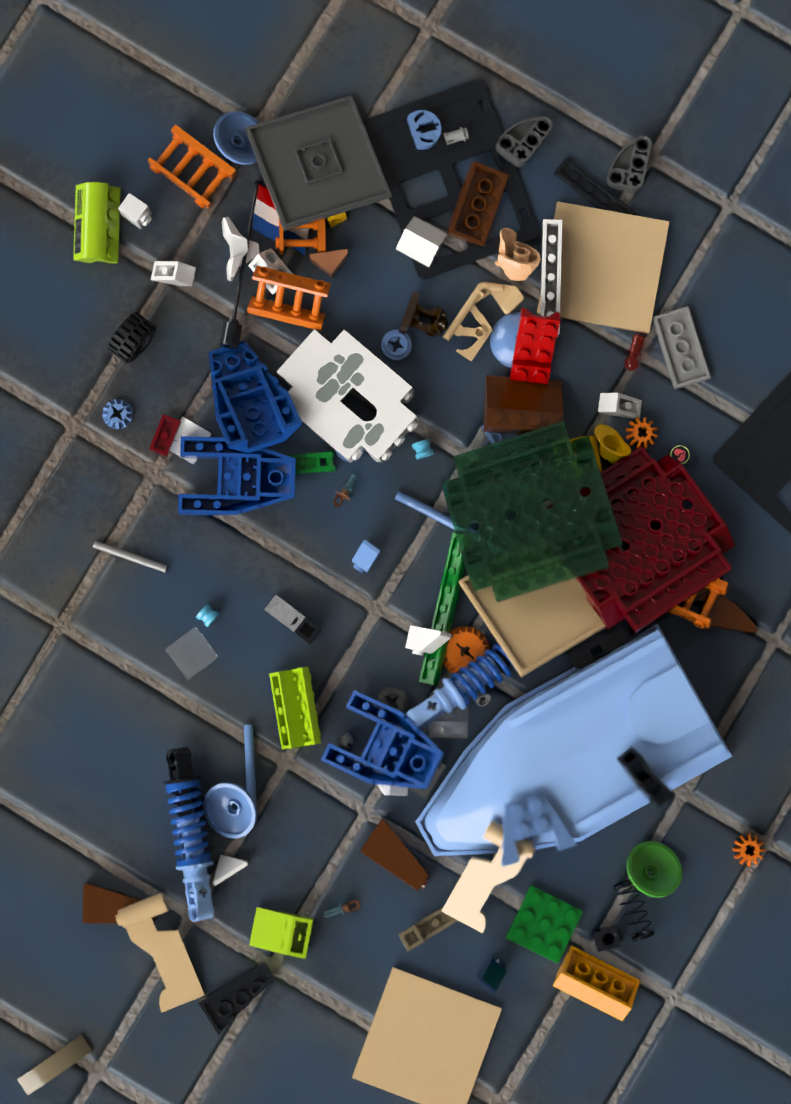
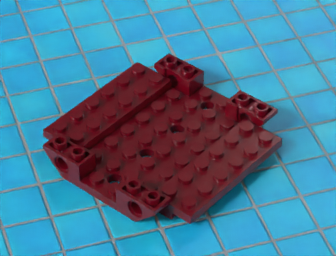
(661, 564)

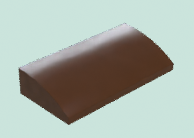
(477, 204)

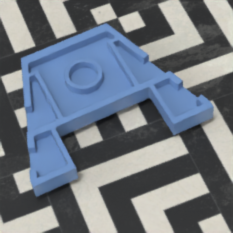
(530, 818)

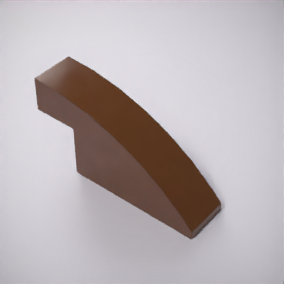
(726, 614)

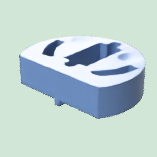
(426, 119)

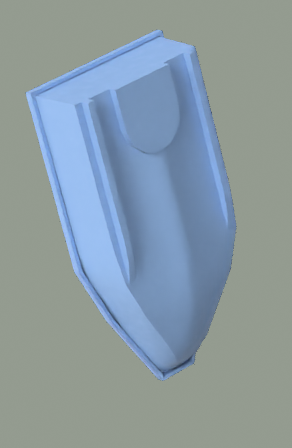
(567, 745)

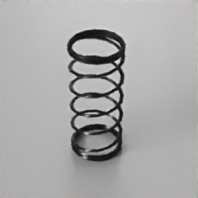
(640, 934)

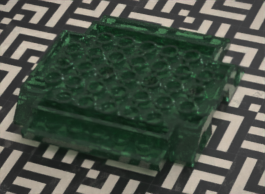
(540, 543)

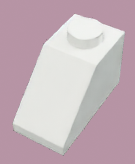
(173, 273)
(619, 405)
(425, 640)

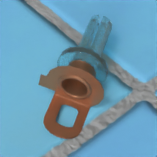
(345, 490)
(342, 909)

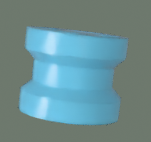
(422, 449)
(207, 615)

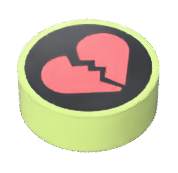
(680, 454)

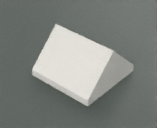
(421, 241)

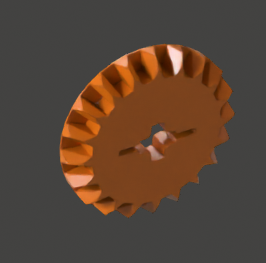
(464, 637)

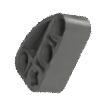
(517, 138)
(625, 169)

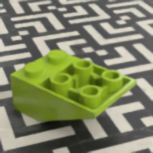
(281, 932)

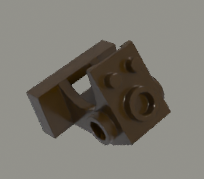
(411, 318)

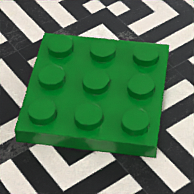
(544, 924)

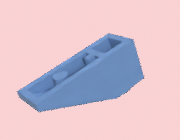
(365, 557)

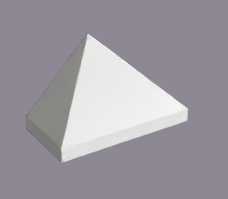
(227, 867)

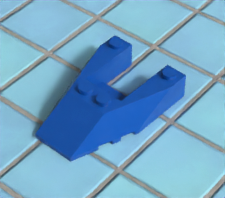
(244, 478)
(395, 752)

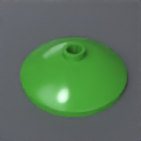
(660, 862)

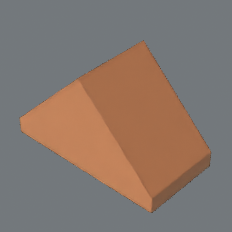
(329, 261)

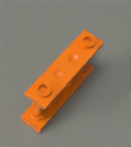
(194, 148)
(318, 242)
(283, 312)
(716, 588)

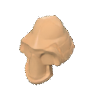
(515, 257)

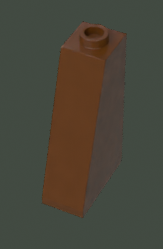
(392, 854)
(102, 903)

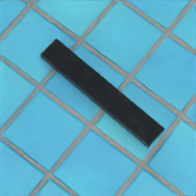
(590, 189)

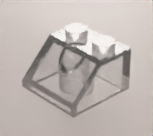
(450, 724)

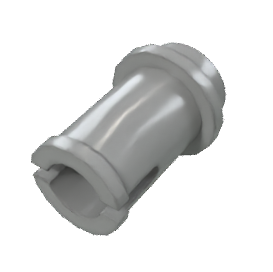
(456, 136)

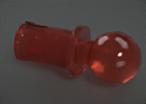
(631, 363)

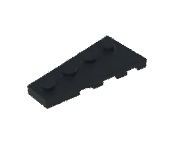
(230, 999)

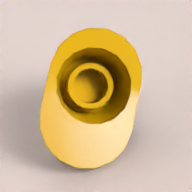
(612, 445)

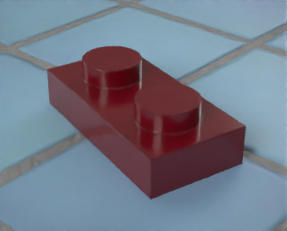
(165, 435)

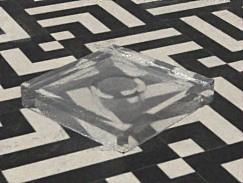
(191, 653)

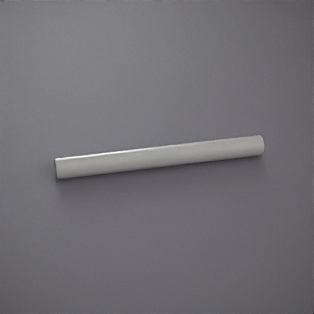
(130, 556)

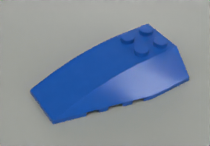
(249, 400)

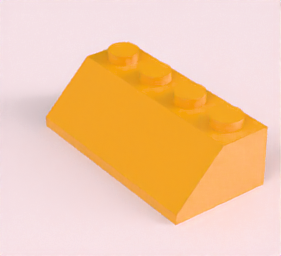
(597, 983)

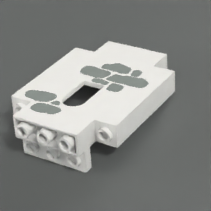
(325, 373)

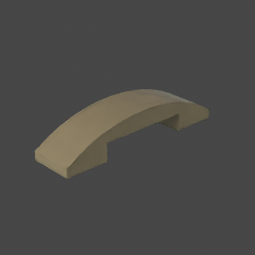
(425, 928)
(54, 1065)

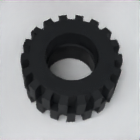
(131, 337)

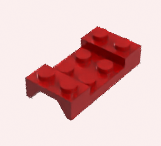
(534, 347)

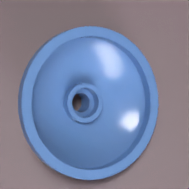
(231, 129)
(504, 337)
(224, 815)

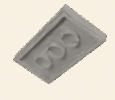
(681, 347)

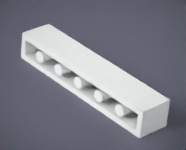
(551, 268)

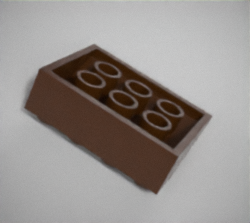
(520, 405)

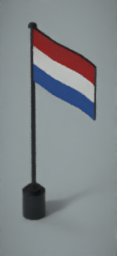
(266, 222)

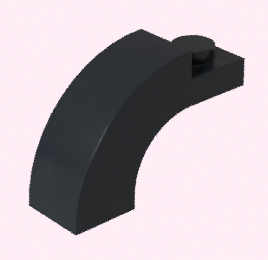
(644, 777)

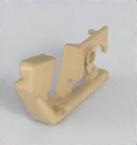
(507, 298)

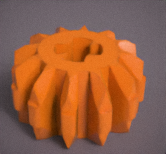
(648, 432)
(752, 842)

